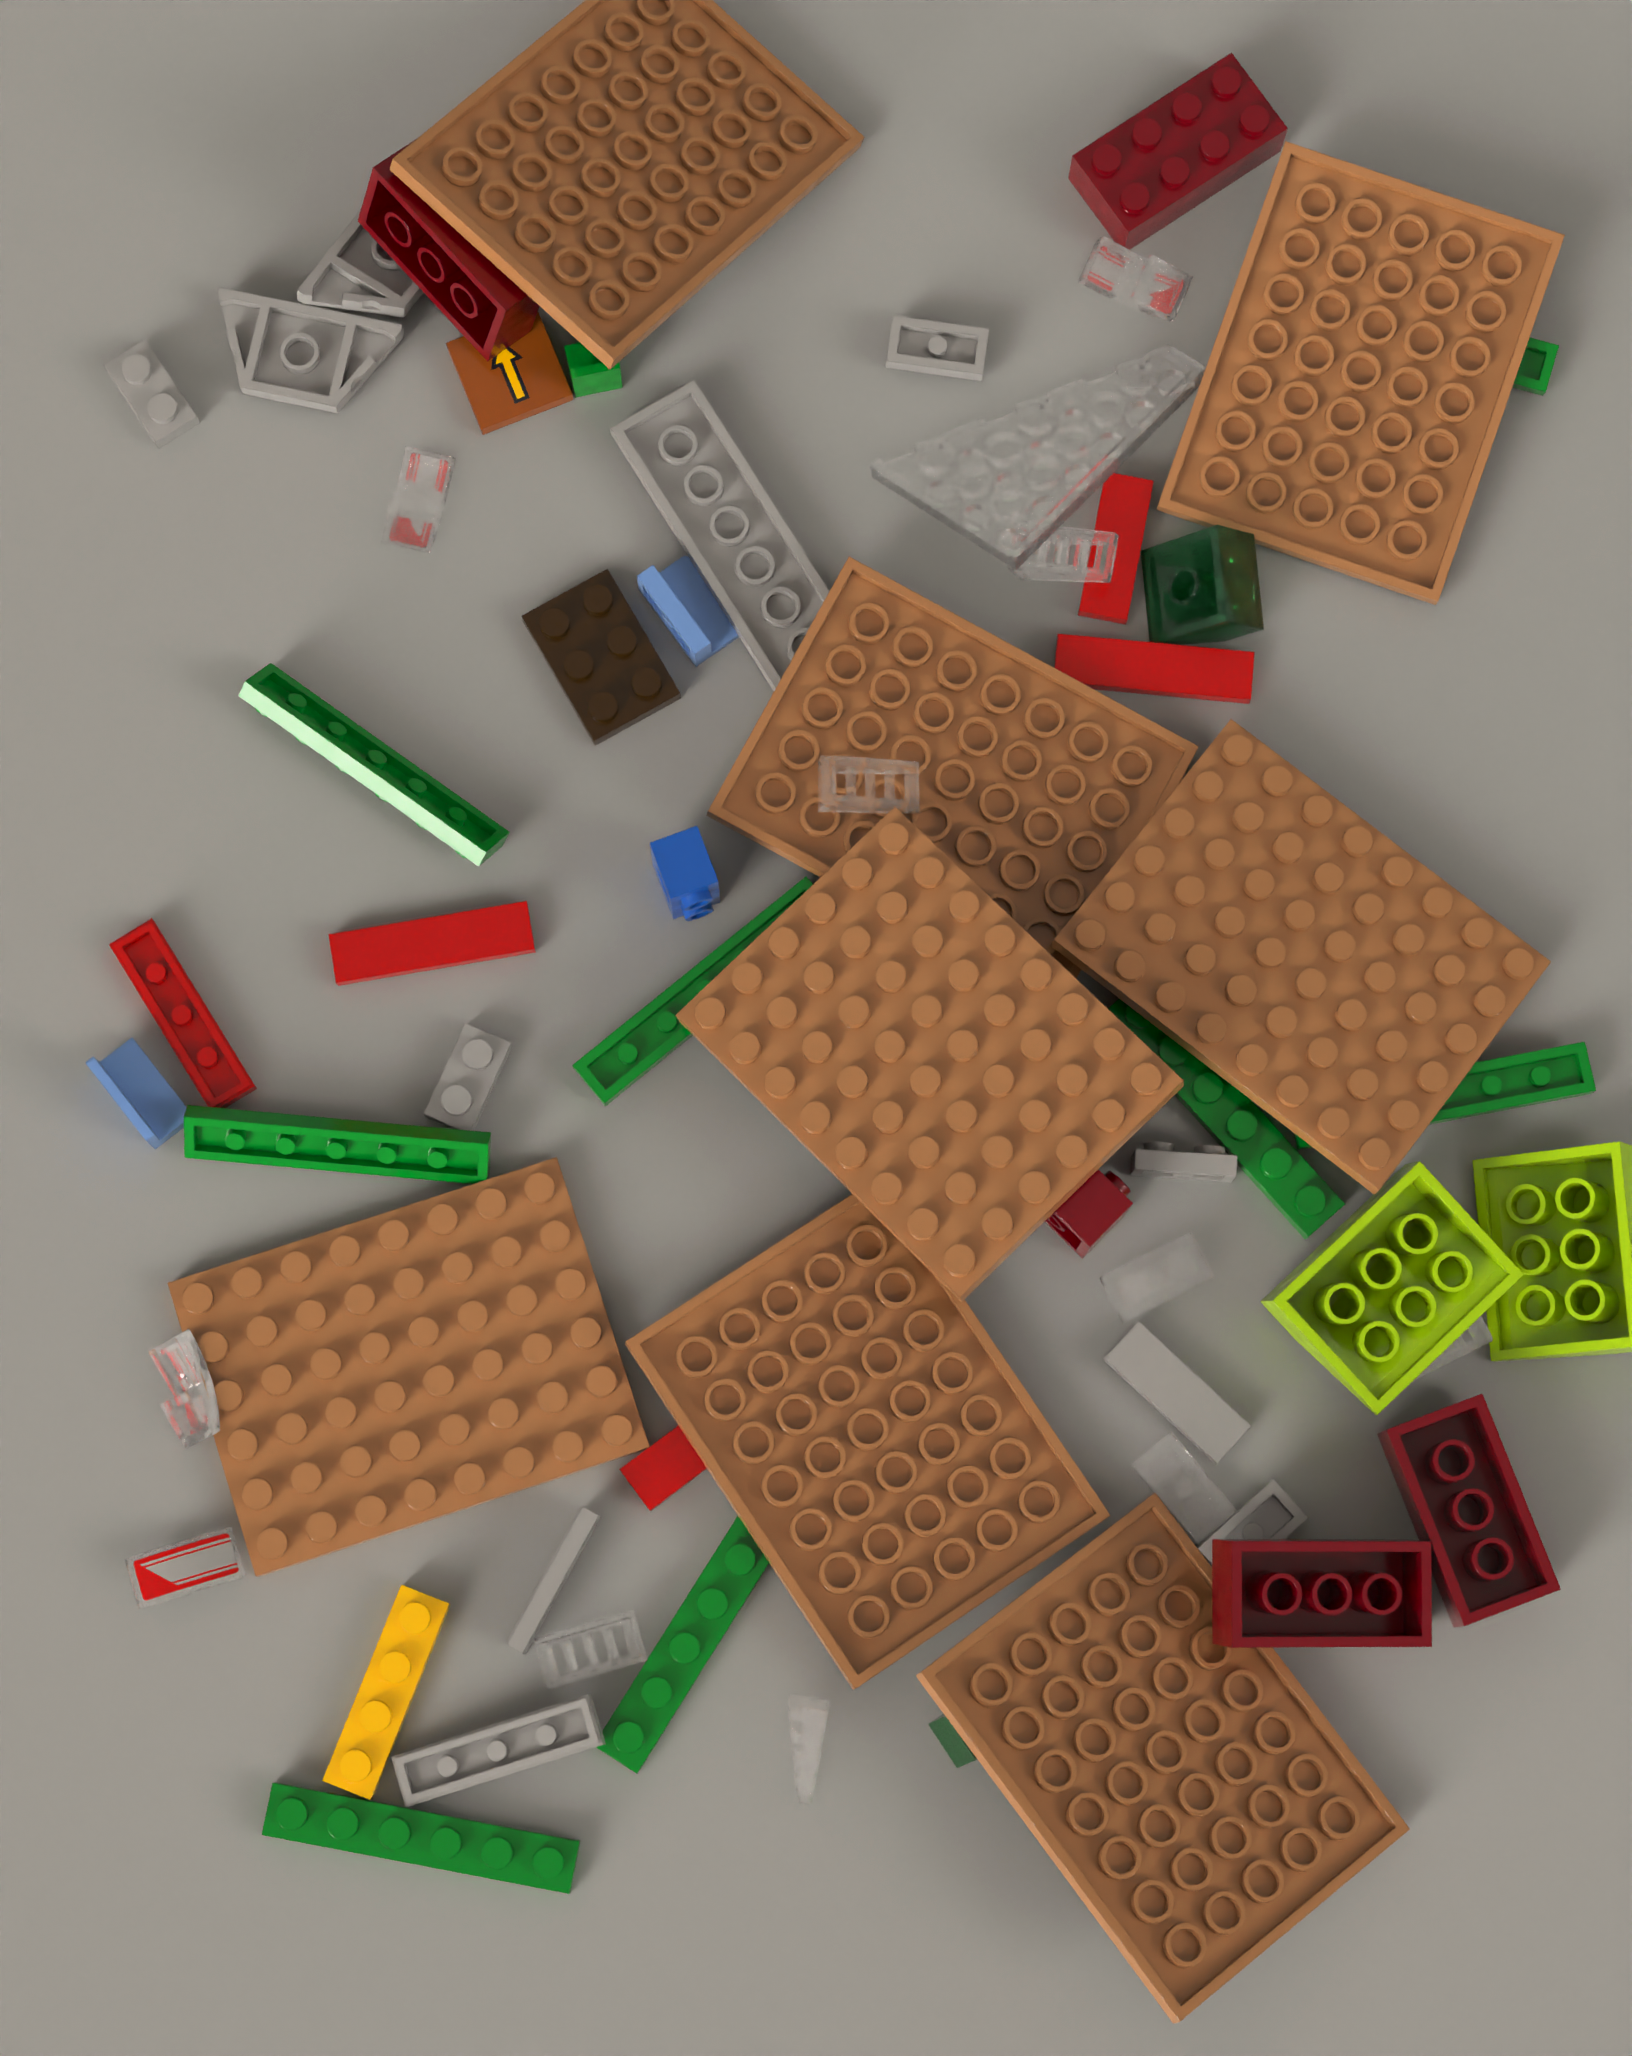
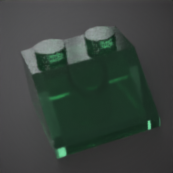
(1202, 587)

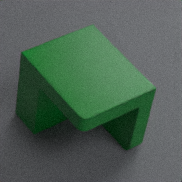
(589, 373)

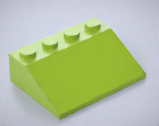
(1570, 1234)
(1392, 1287)

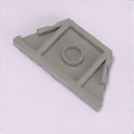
(359, 277)
(303, 350)

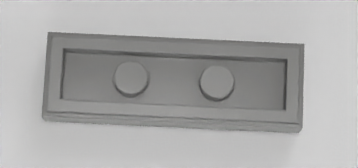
(1177, 1393)
(552, 1580)

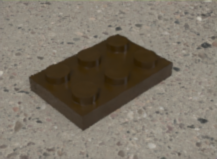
(601, 657)

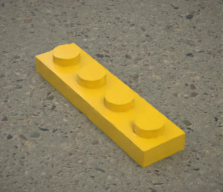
(386, 1692)

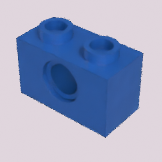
(685, 874)

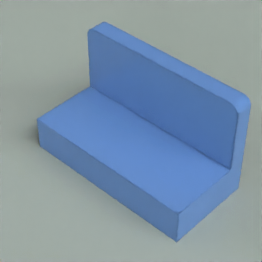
(687, 609)
(141, 1092)

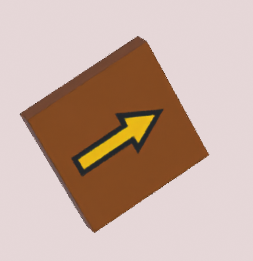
(514, 382)

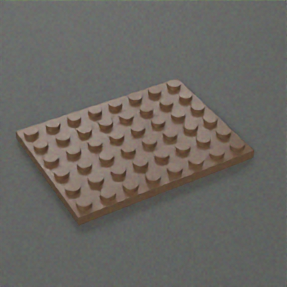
(627, 162)
(1361, 372)
(1018, 763)
(1301, 955)
(929, 1053)
(409, 1366)
(866, 1436)
(1160, 1770)

